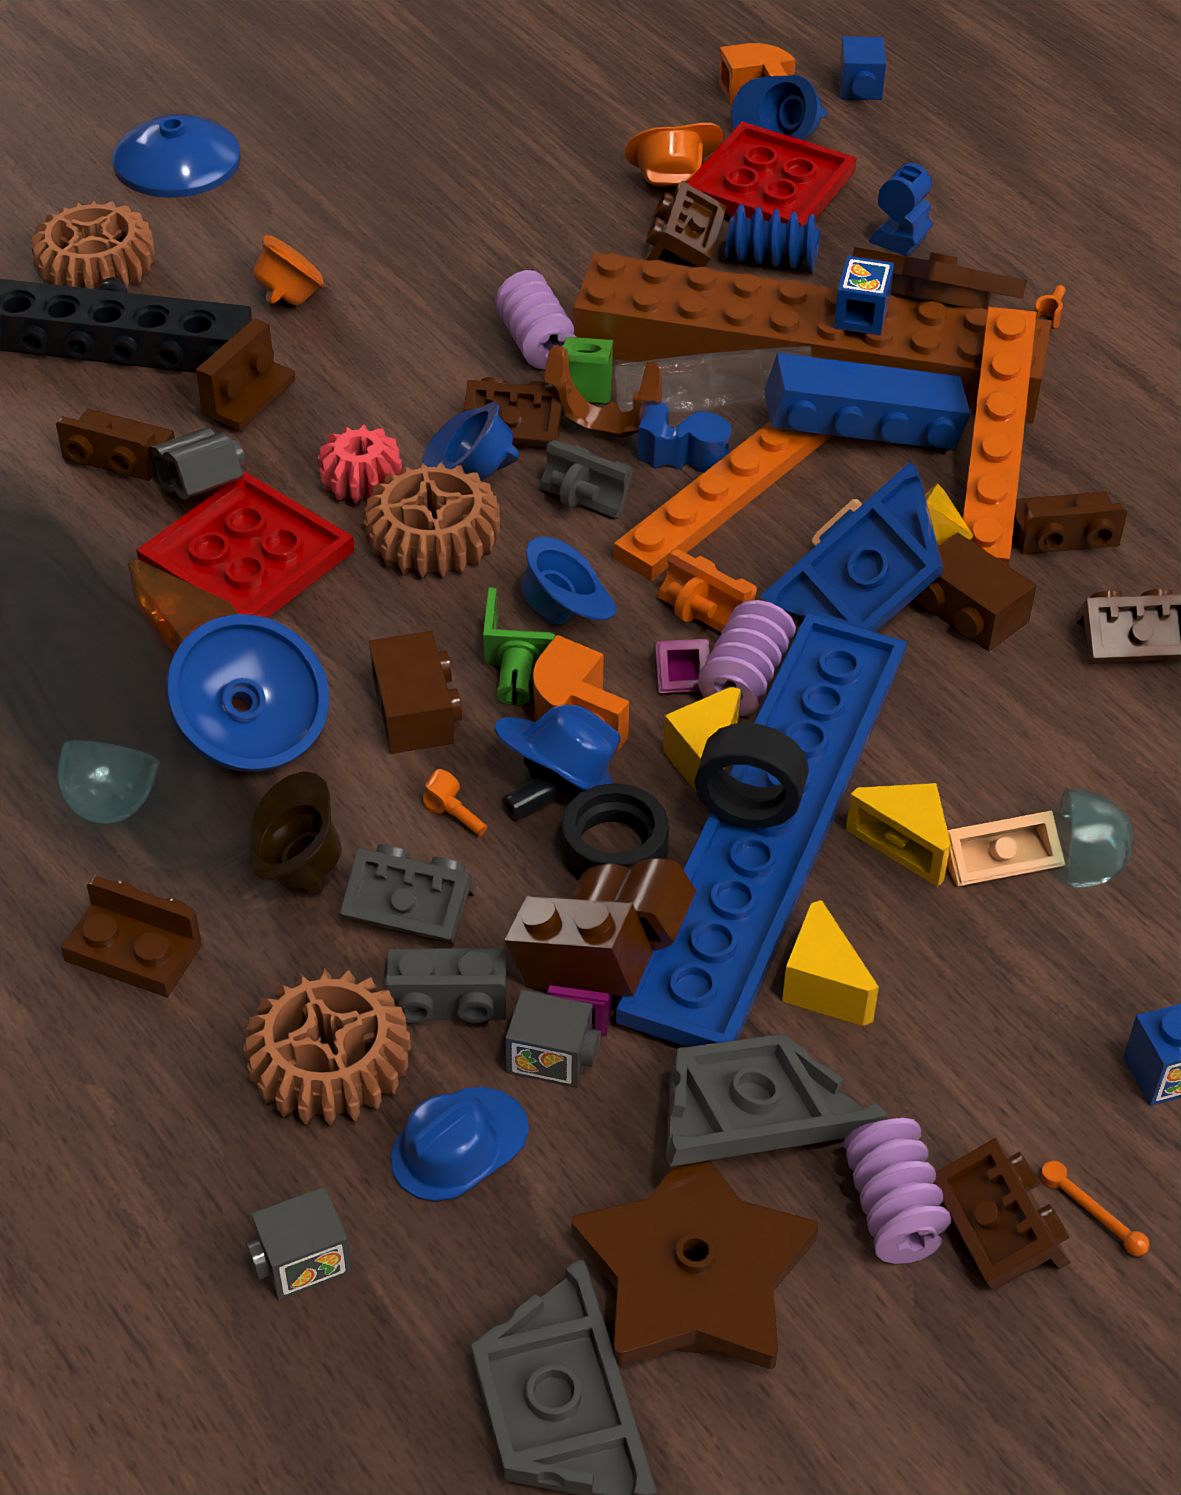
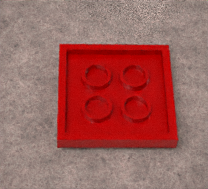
(773, 173)
(249, 547)

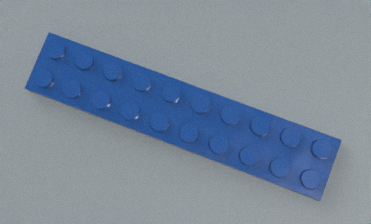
(755, 876)

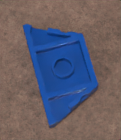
(868, 562)

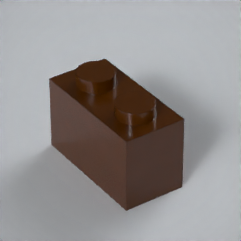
(978, 593)
(414, 692)
(579, 945)

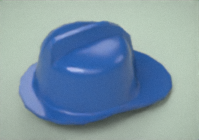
(779, 104)
(474, 440)
(563, 583)
(566, 741)
(457, 1142)

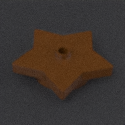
(944, 281)
(694, 1267)

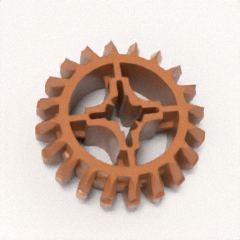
(93, 244)
(432, 519)
(306, 1075)

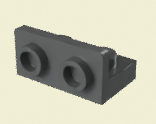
(407, 894)
(448, 983)

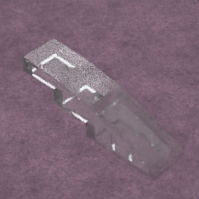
(705, 379)

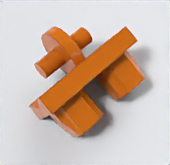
(702, 591)

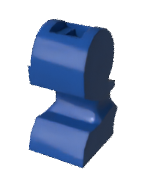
(906, 210)
(696, 440)

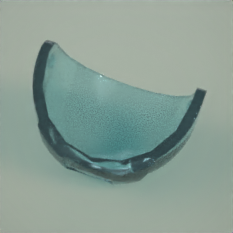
(105, 779)
(1098, 837)

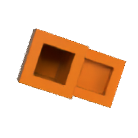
(750, 61)
(574, 676)

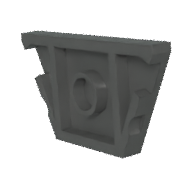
(755, 1100)
(560, 1396)

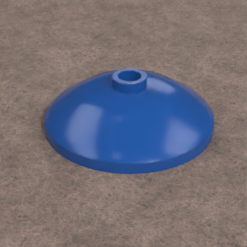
(176, 156)
(263, 667)

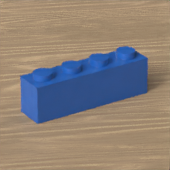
(866, 401)

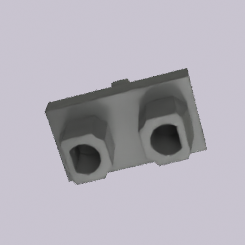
(586, 479)

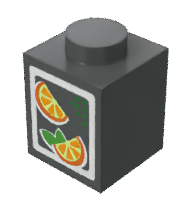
(551, 1039)
(299, 1243)

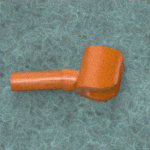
(1051, 305)
(440, 795)

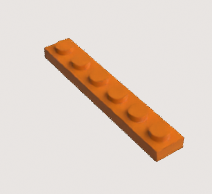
(999, 429)
(714, 498)

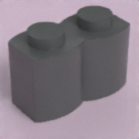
(197, 462)

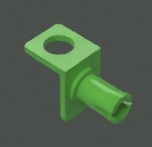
(591, 367)
(512, 651)

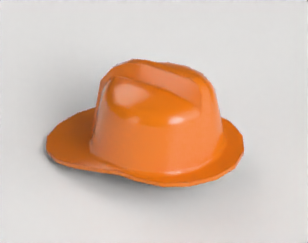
(672, 153)
(285, 273)

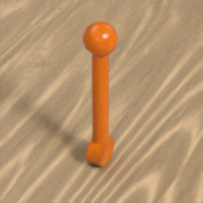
(1055, 1176)

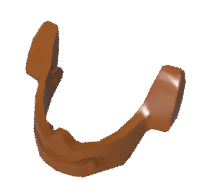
(604, 420)

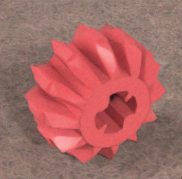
(357, 461)

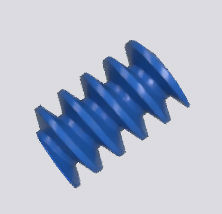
(774, 238)

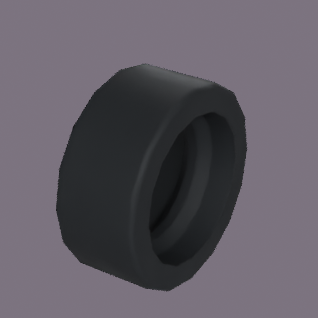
(757, 747)
(612, 804)

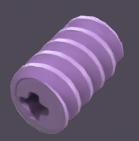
(533, 316)
(748, 652)
(897, 1189)

